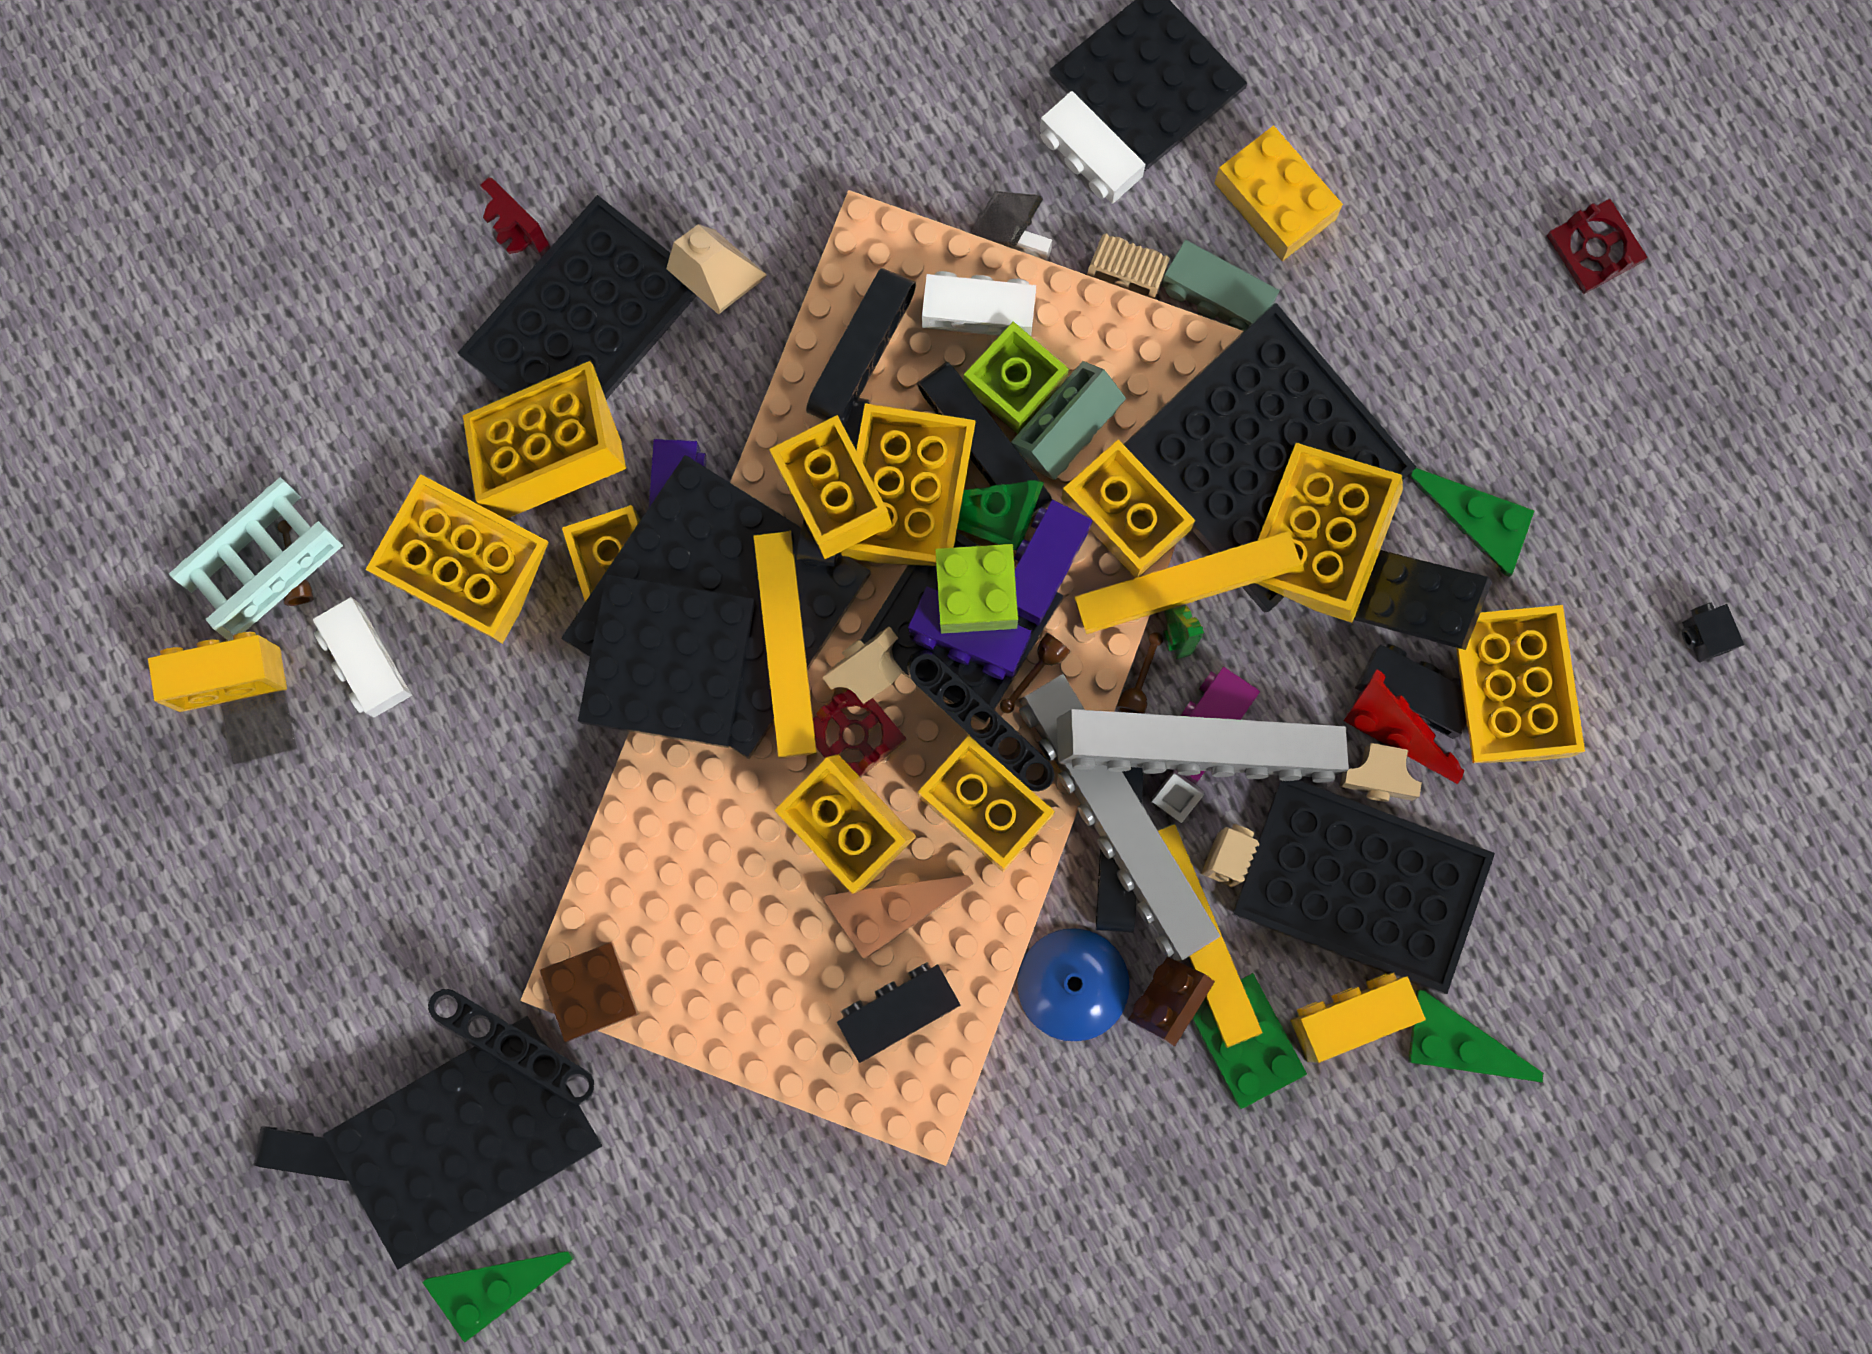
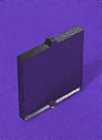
(1006, 217)
(259, 727)

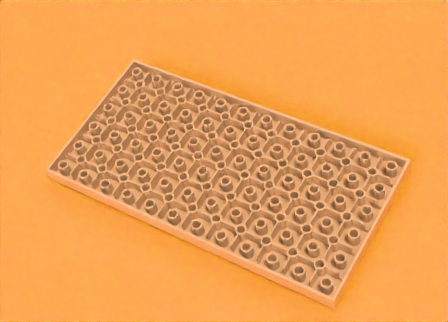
(713, 888)

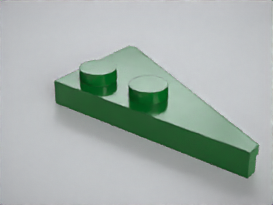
(1000, 511)
(1491, 522)
(1182, 631)
(1457, 1044)
(483, 1294)

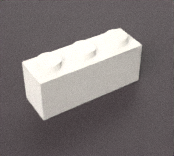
(1091, 148)
(977, 304)
(360, 658)

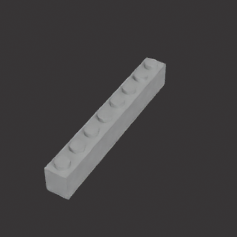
(1201, 744)
(1124, 832)

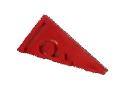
(1396, 725)

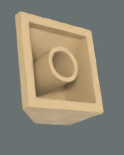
(712, 267)

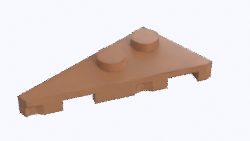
(883, 913)

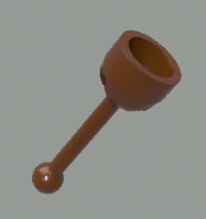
(303, 592)
(1050, 652)
(1133, 699)

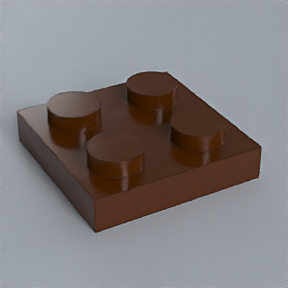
(589, 992)
(1171, 1000)

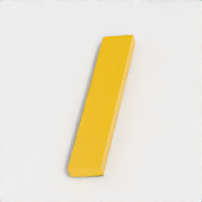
(1188, 582)
(785, 645)
(1227, 995)

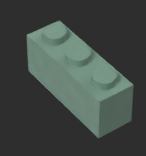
(1217, 287)
(1068, 420)

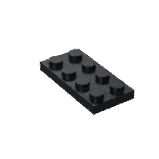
(1423, 599)

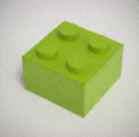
(1015, 377)
(976, 588)

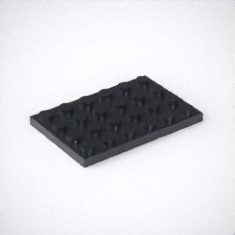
(589, 298)
(1364, 884)
(457, 1147)

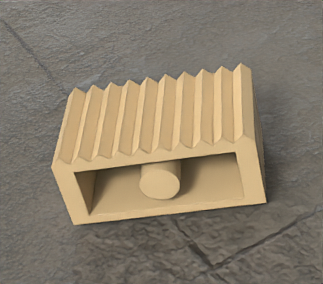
(1128, 266)
(1230, 855)

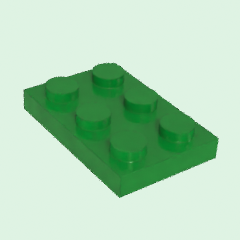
(1255, 1065)

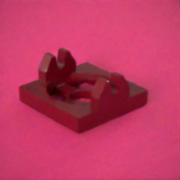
(1607, 213)
(513, 221)
(891, 735)

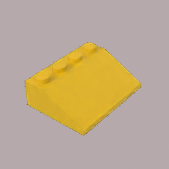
(542, 442)
(921, 477)
(1337, 523)
(459, 558)
(1520, 687)

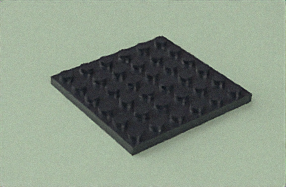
(1235, 427)
(704, 540)

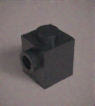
(1711, 632)

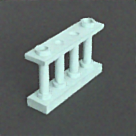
(276, 579)

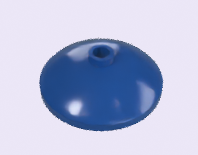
(1045, 989)

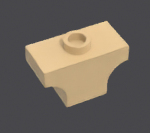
(866, 667)
(1382, 775)

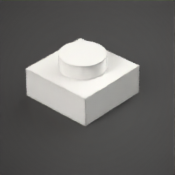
(1034, 245)
(1177, 796)

